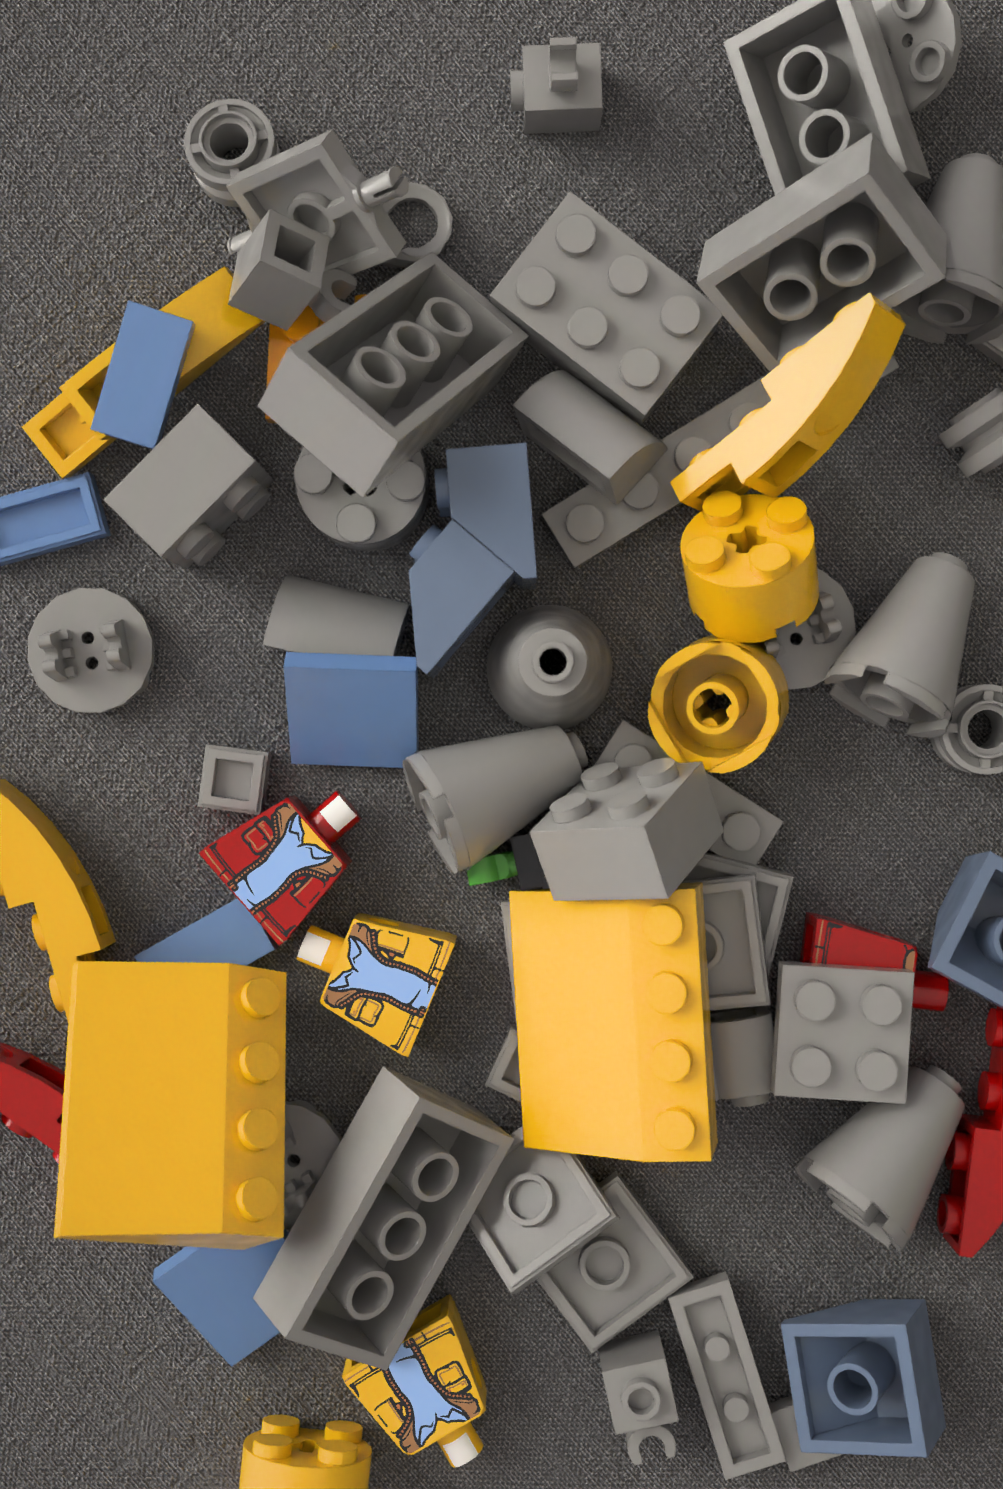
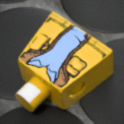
(380, 975)
(428, 1388)

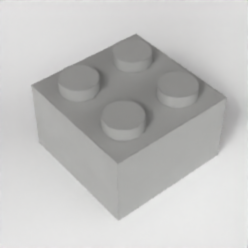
(191, 490)
(627, 831)

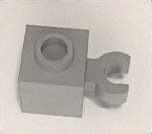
(559, 87)
(284, 272)
(639, 1391)

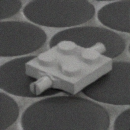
(327, 193)

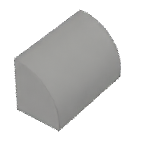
(587, 434)
(334, 620)

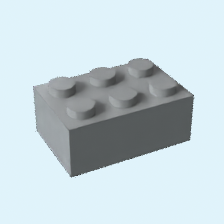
(819, 84)
(821, 247)
(605, 309)

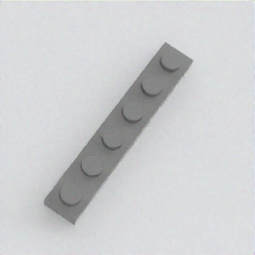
(592, 523)

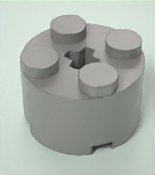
(365, 521)

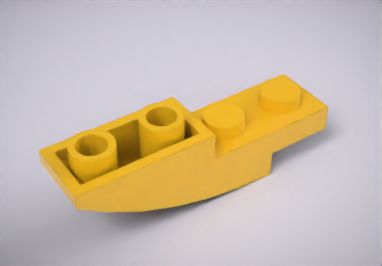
(812, 403)
(65, 423)
(45, 870)

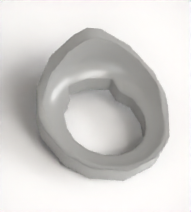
(437, 204)

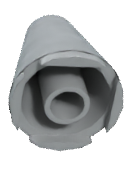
(970, 298)
(910, 650)
(541, 698)
(491, 788)
(888, 1157)

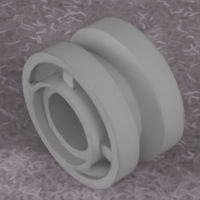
(216, 131)
(979, 434)
(956, 746)

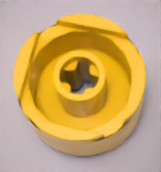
(750, 565)
(719, 737)
(305, 1458)

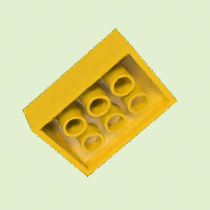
(614, 1026)
(174, 1105)

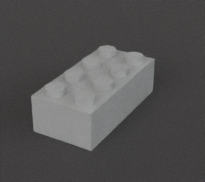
(391, 372)
(382, 1221)

